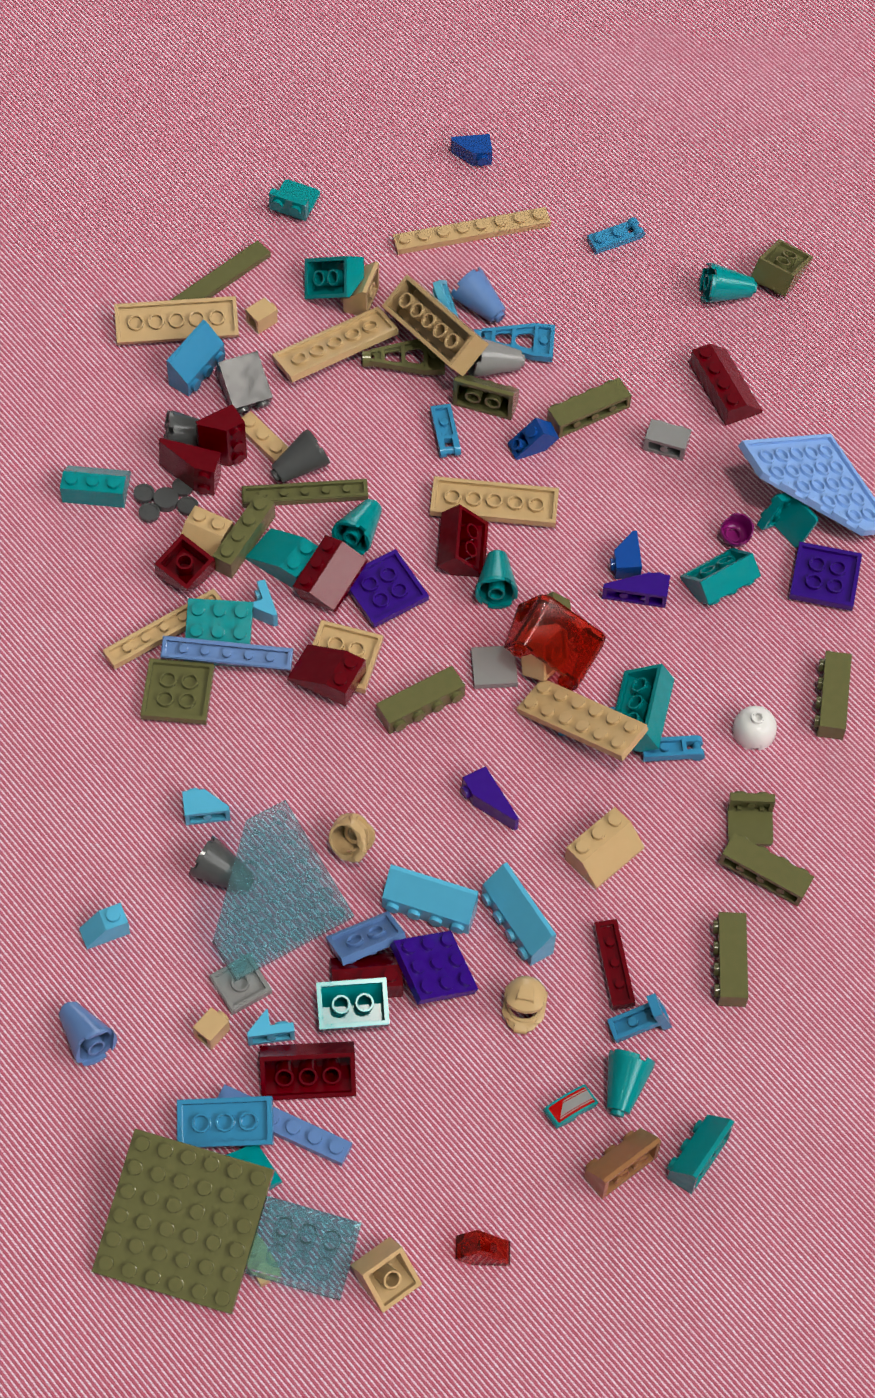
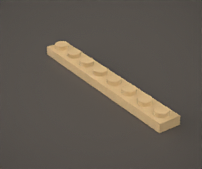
(471, 230)

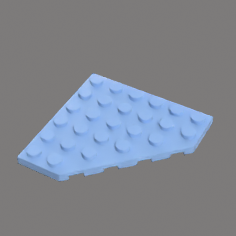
(815, 474)

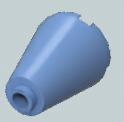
(479, 296)
(86, 1034)

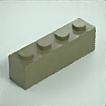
(589, 407)
(244, 535)
(833, 695)
(420, 700)
(766, 869)
(731, 959)

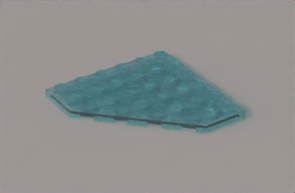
(275, 894)

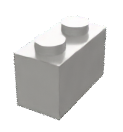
(667, 439)

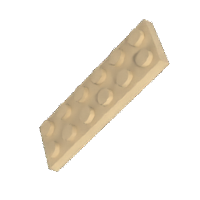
(174, 319)
(335, 344)
(497, 500)
(582, 719)

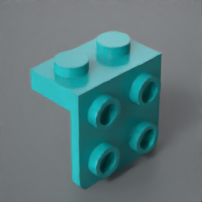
(293, 199)
(789, 517)

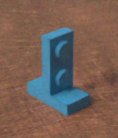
(640, 1019)

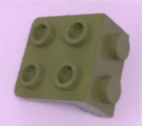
(751, 816)

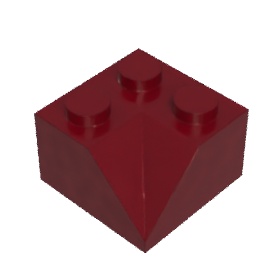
(184, 564)

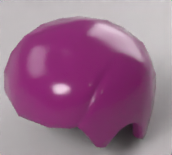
(737, 530)

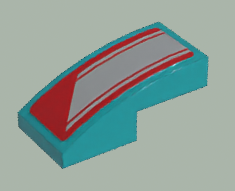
(570, 1106)

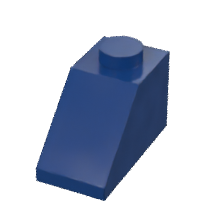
(473, 149)
(627, 558)

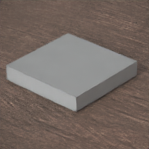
(493, 667)
(242, 992)

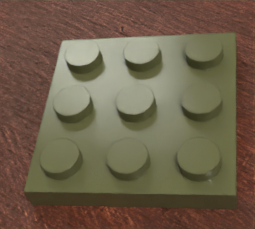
(177, 691)

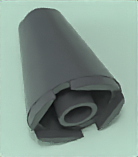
(180, 428)
(299, 458)
(214, 863)

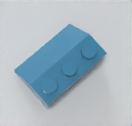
(195, 359)

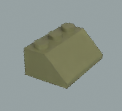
(485, 396)

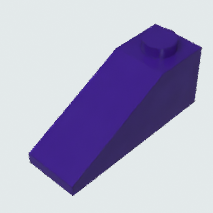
(641, 589)
(488, 797)

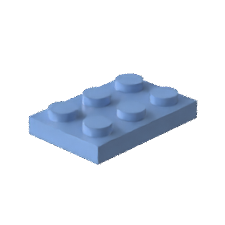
(365, 938)

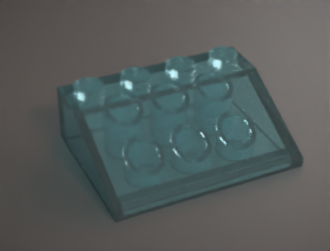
(303, 1248)

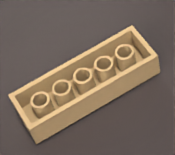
(435, 325)

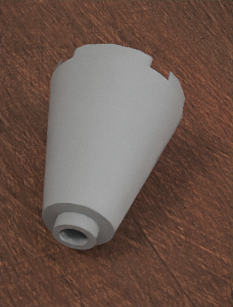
(496, 360)

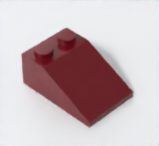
(191, 464)
(329, 672)

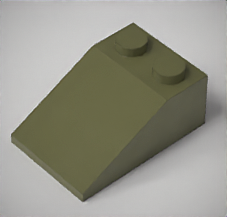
(781, 267)

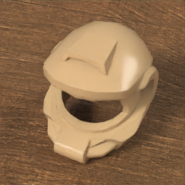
(351, 837)
(525, 996)

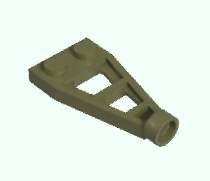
(430, 366)

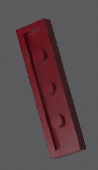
(614, 964)

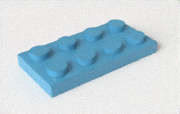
(226, 1121)

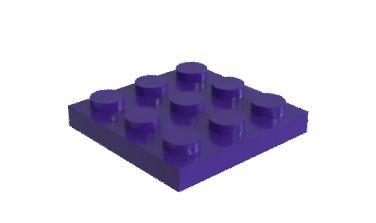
(825, 576)
(387, 589)
(434, 967)

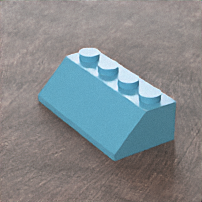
(430, 899)
(518, 915)

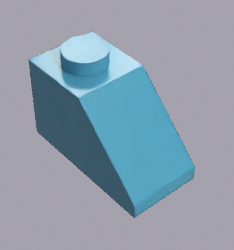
(203, 807)
(105, 926)

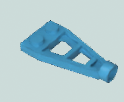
(542, 344)

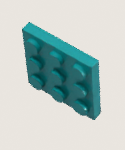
(219, 621)

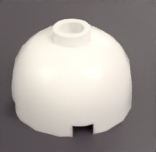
(754, 727)

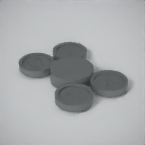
(164, 500)

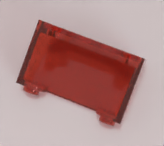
(556, 638)

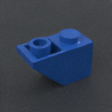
(533, 439)

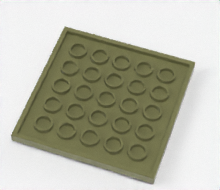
(183, 1221)

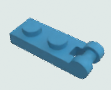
(615, 236)
(445, 430)
(676, 749)

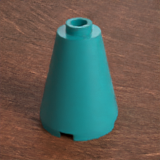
(725, 284)
(359, 526)
(496, 582)
(626, 1080)

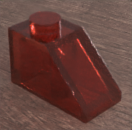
(482, 1249)

